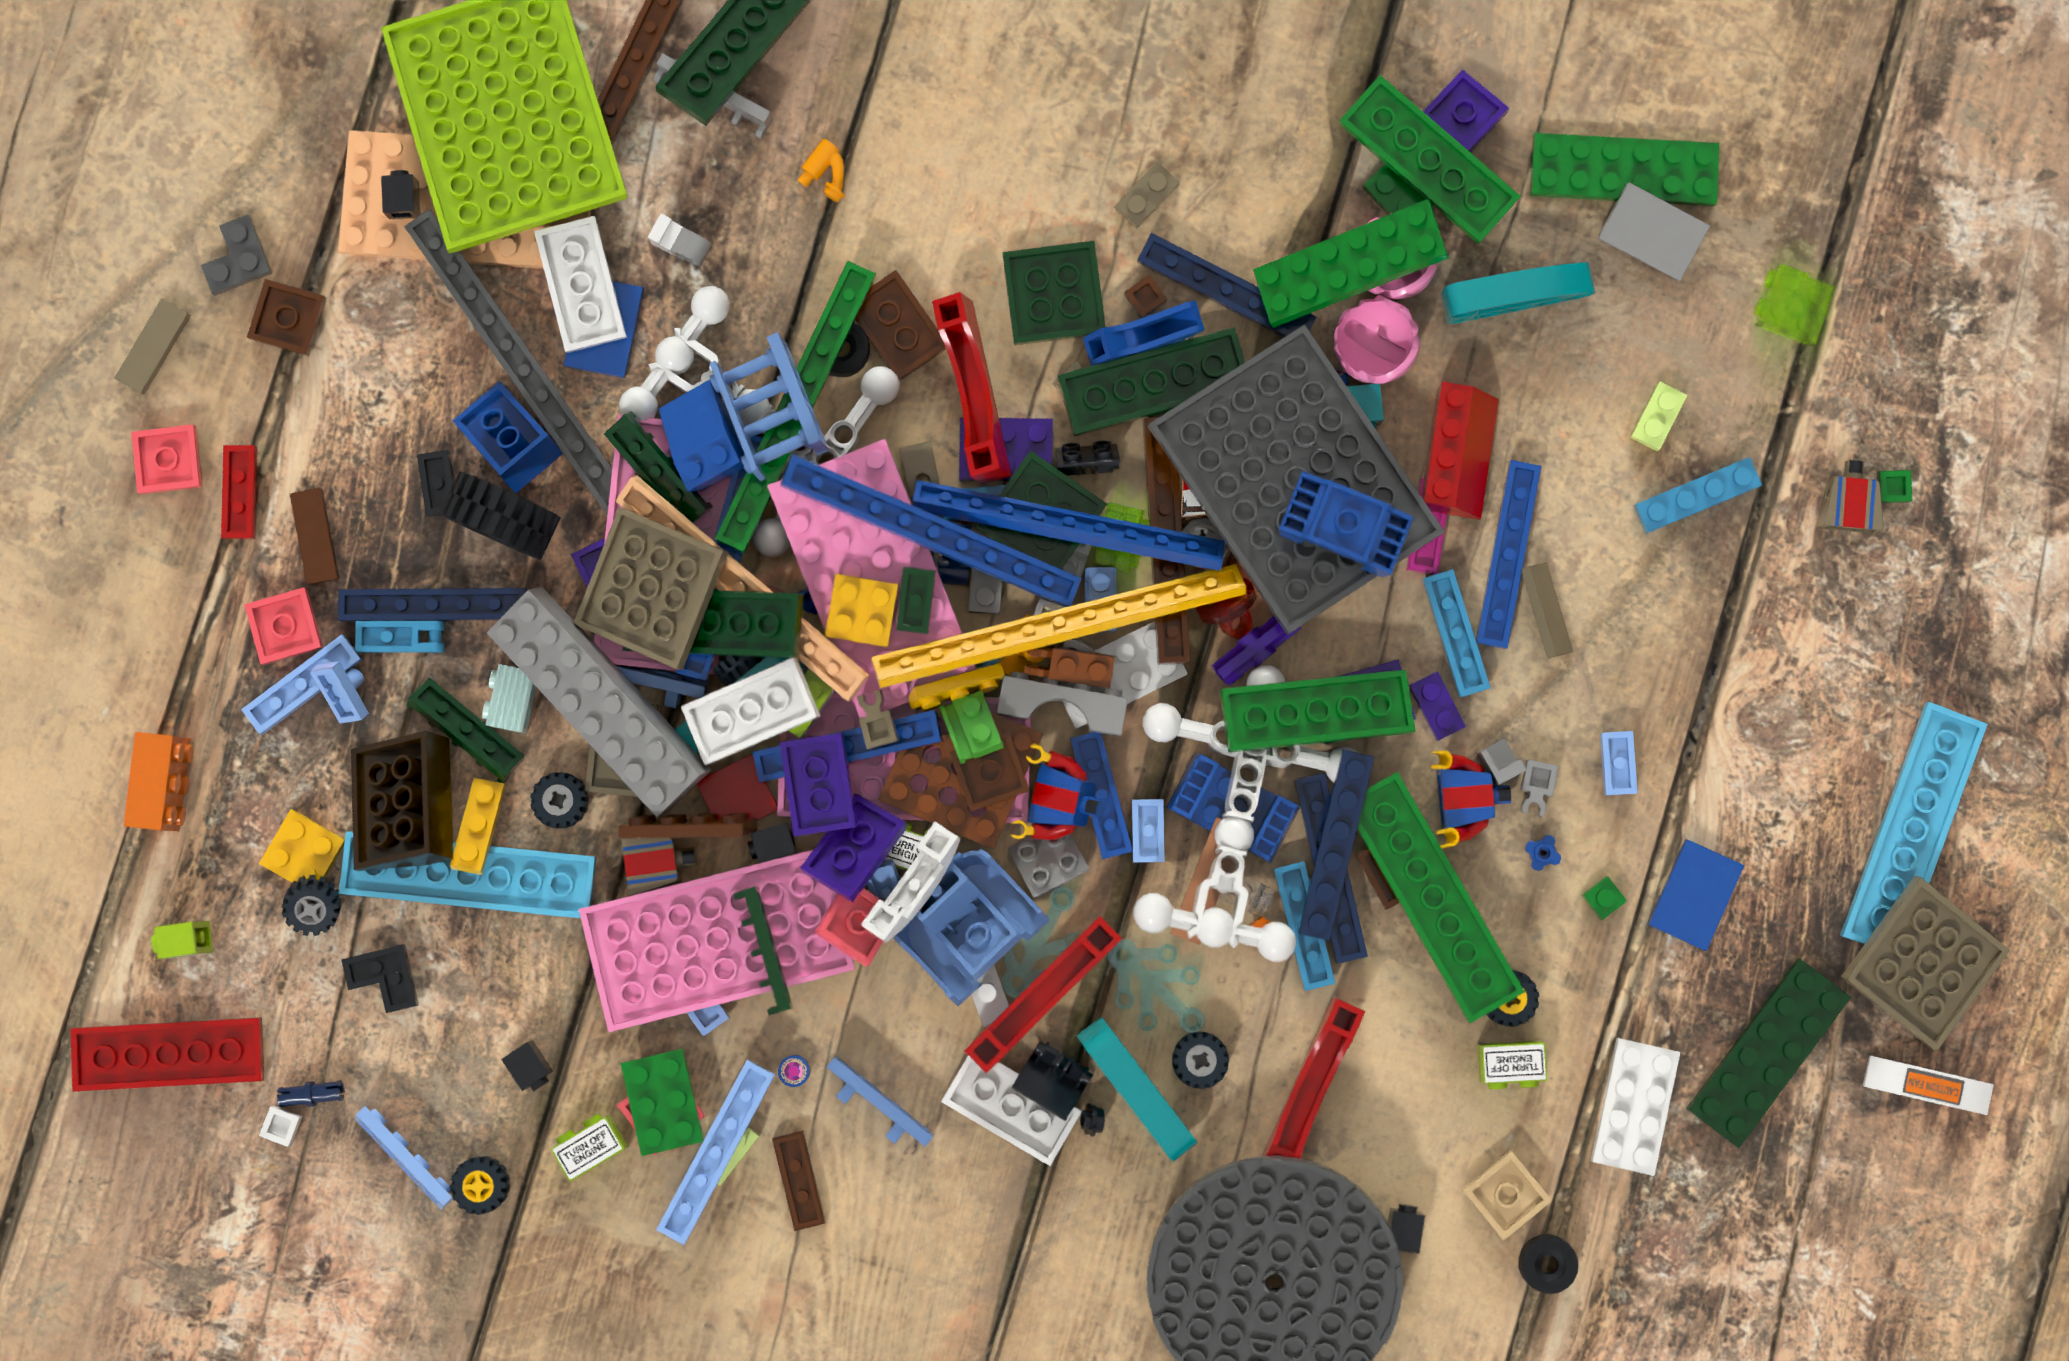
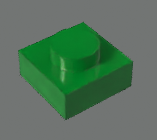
(1895, 486)
(1604, 898)

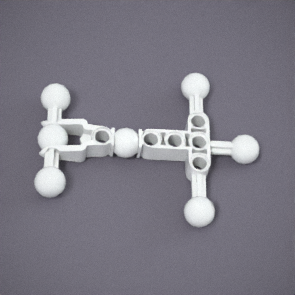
(675, 356)
(1233, 835)

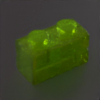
(1118, 559)

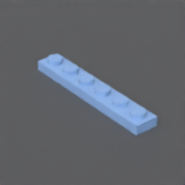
(715, 1152)

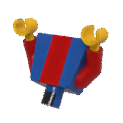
(1465, 797)
(1060, 798)

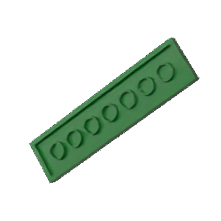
(1435, 900)

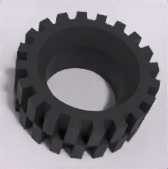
(500, 515)

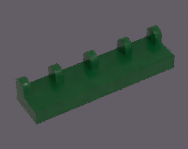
(654, 466)
(465, 729)
(767, 949)

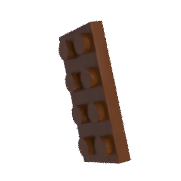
(679, 827)

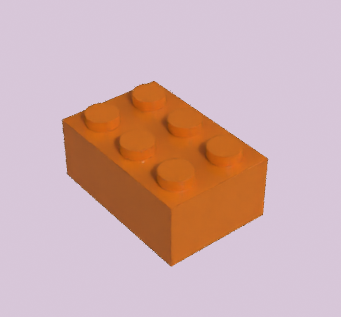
(158, 782)

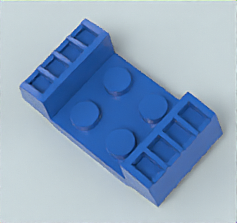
(1346, 523)
(1203, 795)

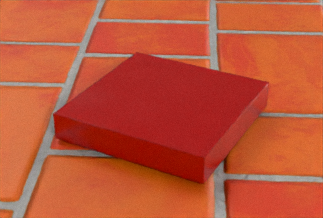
(738, 791)

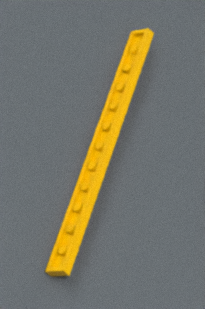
(1058, 625)

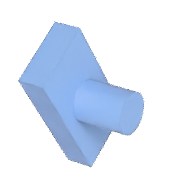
(340, 690)

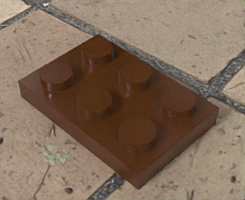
(899, 326)

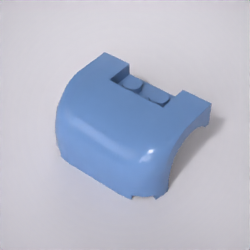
(969, 923)

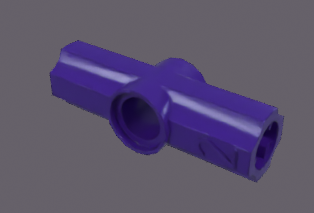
(1251, 651)

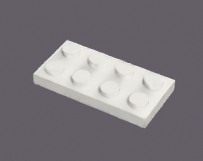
(580, 284)
(1133, 670)
(750, 711)
(1635, 1106)
(1006, 1112)

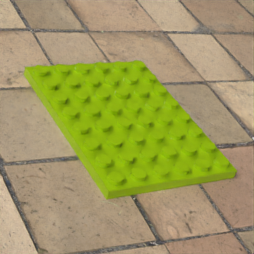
(503, 117)

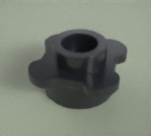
(1092, 1120)

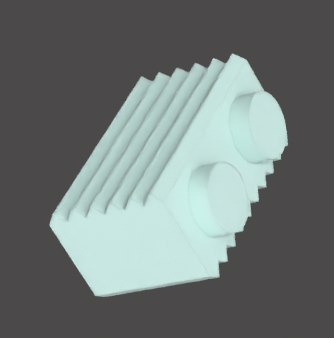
(510, 700)

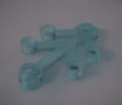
(1036, 947)
(1151, 982)

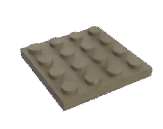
(650, 588)
(1925, 963)

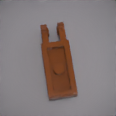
(1073, 666)

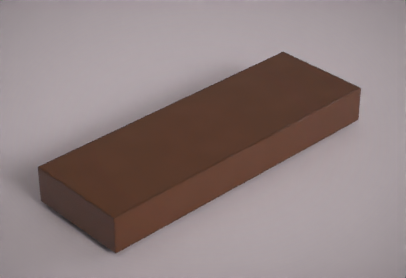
(314, 536)
(799, 1180)

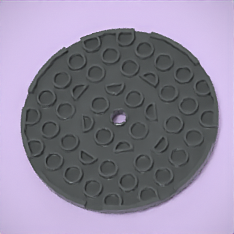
(1266, 1220)

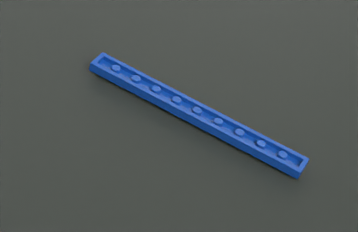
(1069, 525)
(930, 531)

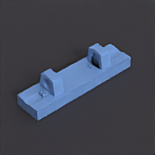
(672, 683)
(858, 1083)

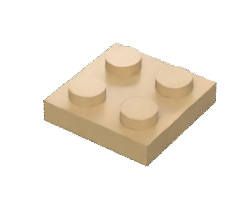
(1507, 1195)

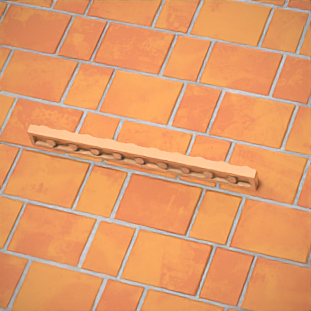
(815, 649)

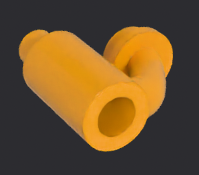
(818, 162)

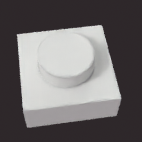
(280, 1126)

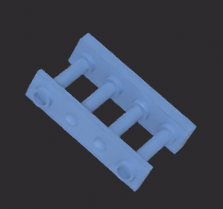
(799, 408)

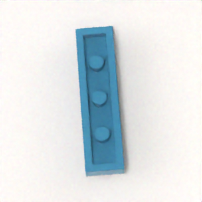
(1697, 495)
(1456, 633)
(1309, 951)

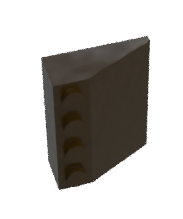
(402, 802)

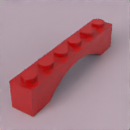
(982, 428)
(1042, 994)
(1314, 1078)

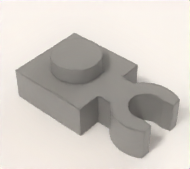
(1539, 782)

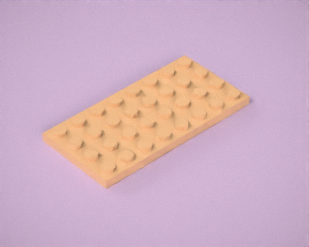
(370, 233)

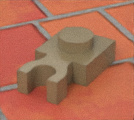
(877, 725)

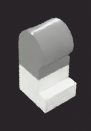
(679, 240)

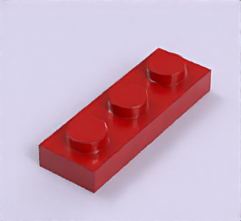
(239, 492)

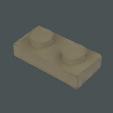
(1146, 195)

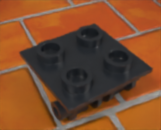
(1101, 454)
(1052, 1080)

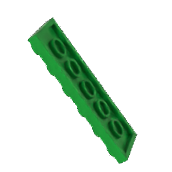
(1429, 159)
(1603, 165)
(1351, 263)
(1317, 711)

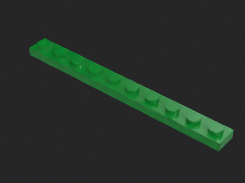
(814, 371)

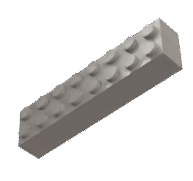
(598, 701)

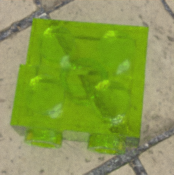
(1793, 304)

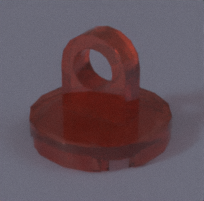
(1227, 610)

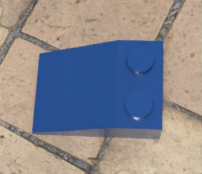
(507, 437)
(701, 438)

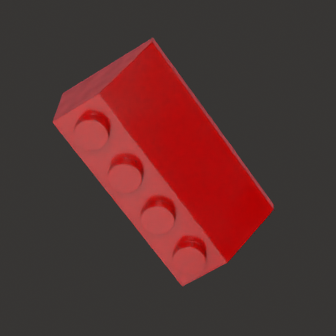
(1459, 450)

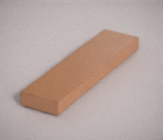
(1201, 873)

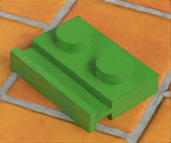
(971, 727)

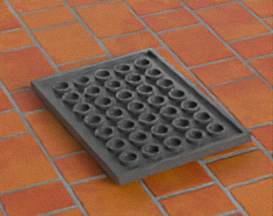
(1244, 453)

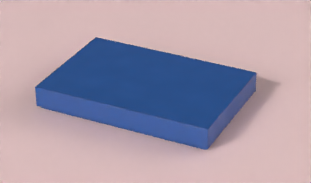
(614, 356)
(1695, 895)

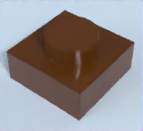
(1145, 296)

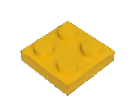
(861, 610)
(302, 849)

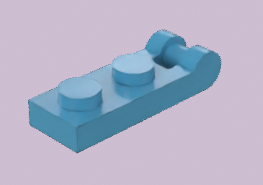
(398, 637)

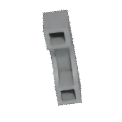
(1102, 710)

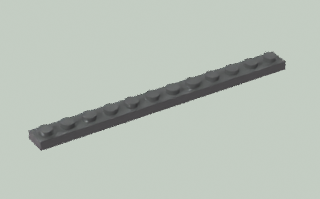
(514, 357)

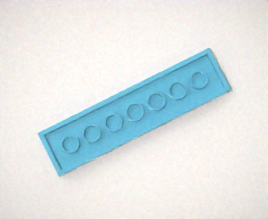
(1916, 815)
(510, 882)

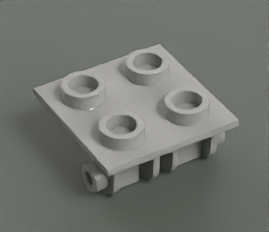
(1048, 863)

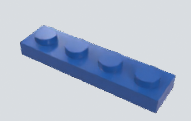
(1111, 826)

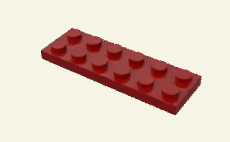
(167, 1054)

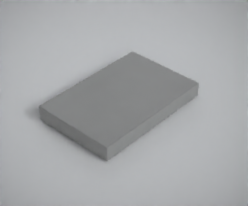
(1653, 231)

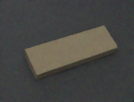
(152, 346)
(1547, 610)

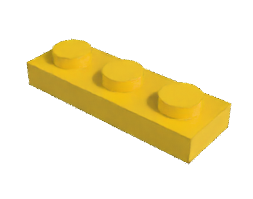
(956, 687)
(478, 826)

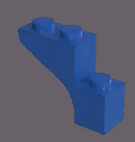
(1144, 334)

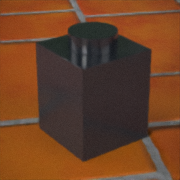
(400, 195)
(772, 843)
(528, 1066)
(1407, 1227)

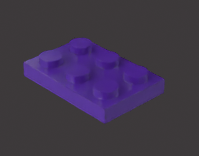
(1019, 438)
(818, 784)
(851, 856)

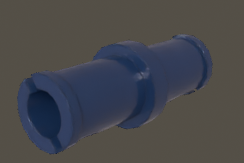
(310, 1094)

